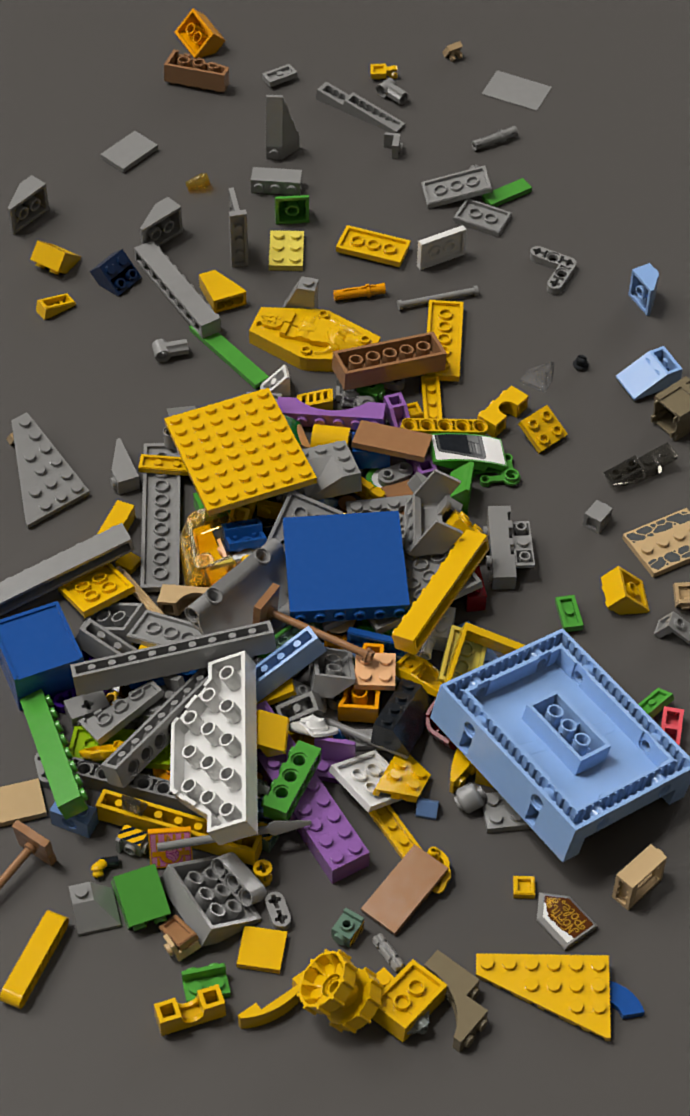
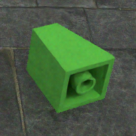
(141, 897)

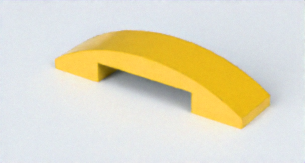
(255, 1016)

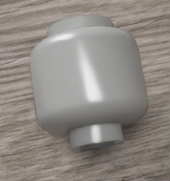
(470, 797)

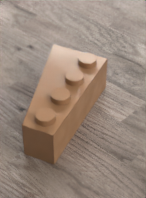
(195, 72)

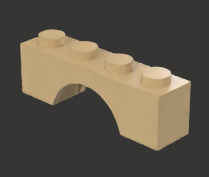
(175, 598)

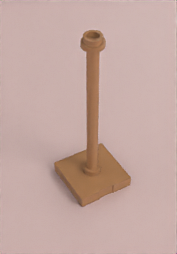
(267, 609)
(33, 844)

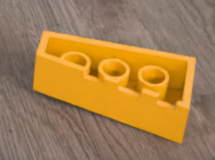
(361, 704)

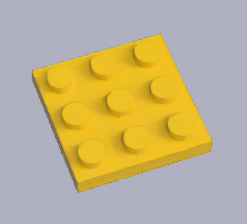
(97, 590)

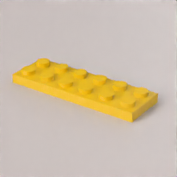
(446, 321)

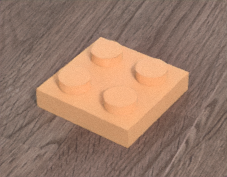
(377, 674)

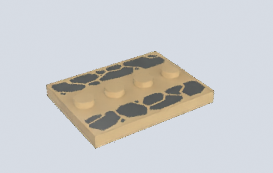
(662, 543)

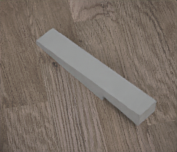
(358, 107)

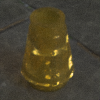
(200, 181)

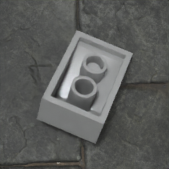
(27, 203)
(162, 222)
(119, 618)

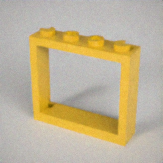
(481, 637)

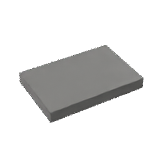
(129, 151)
(482, 217)

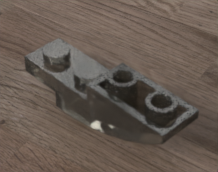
(641, 468)

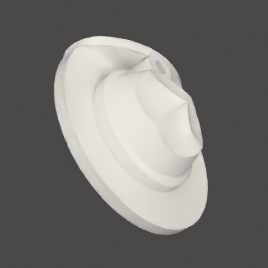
(313, 727)

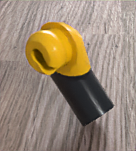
(102, 863)

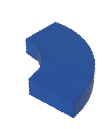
(624, 1001)

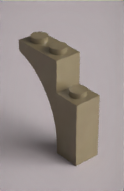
(461, 993)

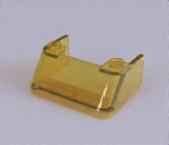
(199, 567)

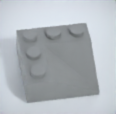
(334, 470)

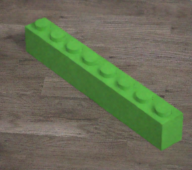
(54, 754)

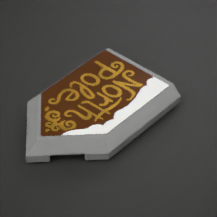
(563, 919)

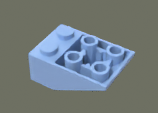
(650, 373)

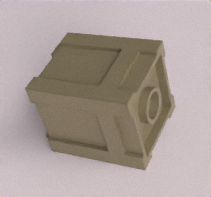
(673, 409)

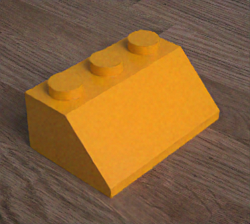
(199, 35)

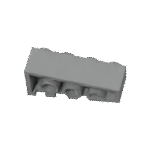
(501, 548)

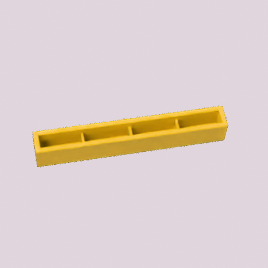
(440, 592)

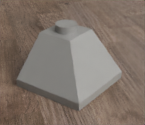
(94, 908)

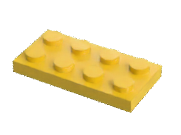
(373, 246)

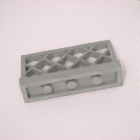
(238, 232)

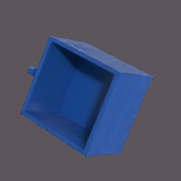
(38, 652)

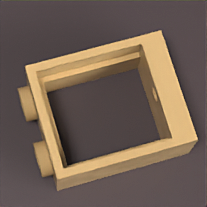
(639, 876)

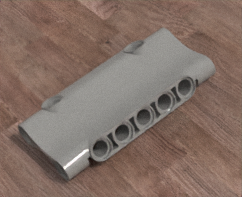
(233, 597)

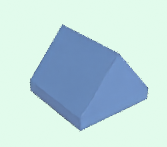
(427, 808)

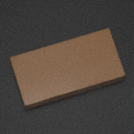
(178, 932)

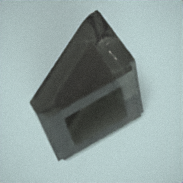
(133, 805)

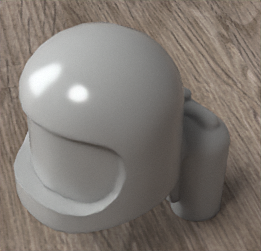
(352, 399)

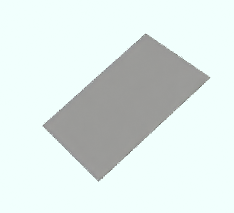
(516, 90)

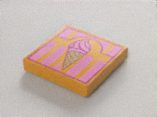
(164, 858)

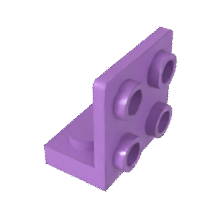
(332, 752)

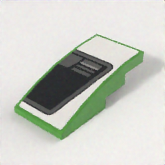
(458, 449)

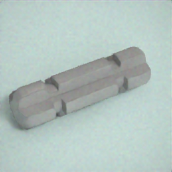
(388, 952)

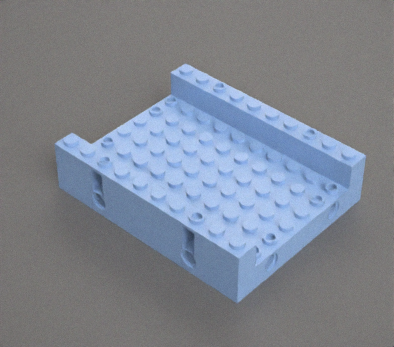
(560, 740)

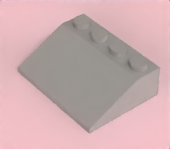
(205, 901)

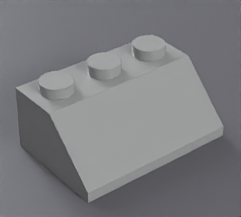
(332, 672)

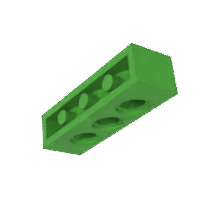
(282, 808)

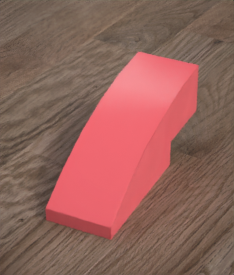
(672, 722)

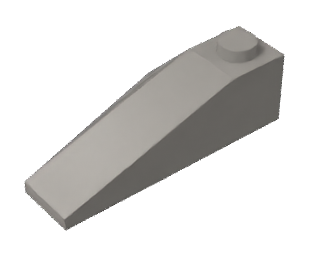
(281, 134)

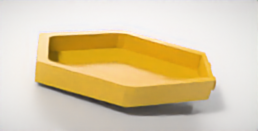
(306, 336)

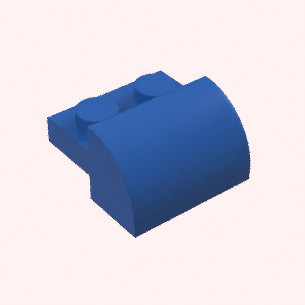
(243, 535)

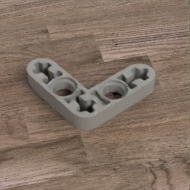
(560, 268)

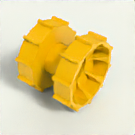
(340, 991)

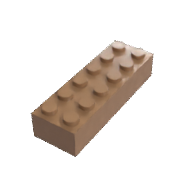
(388, 360)

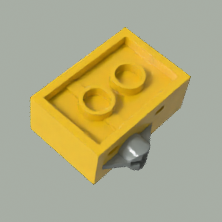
(410, 1001)

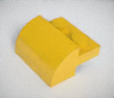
(329, 434)

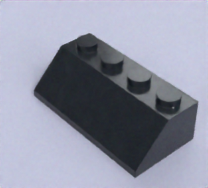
(402, 718)

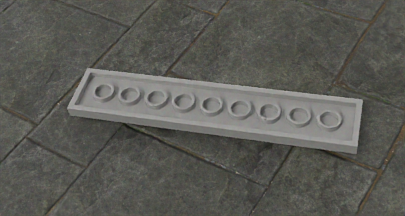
(160, 525)

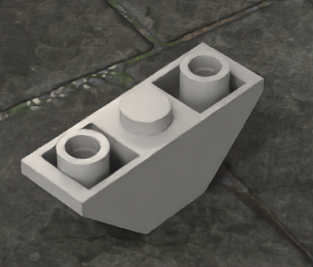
(523, 544)

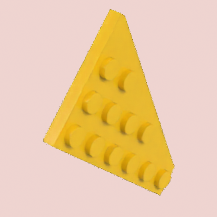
(565, 985)

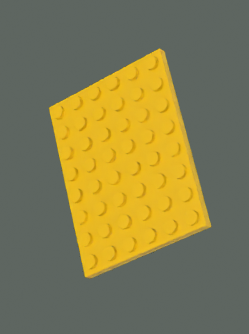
(239, 451)

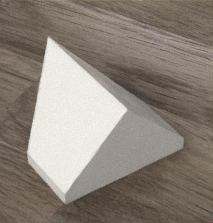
(278, 382)

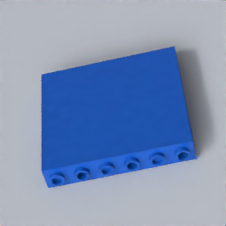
(345, 567)

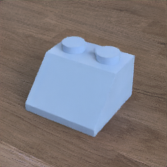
(644, 286)

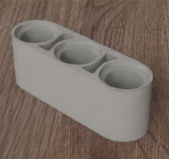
(238, 879)

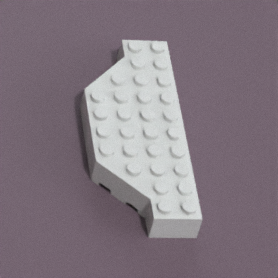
(217, 750)

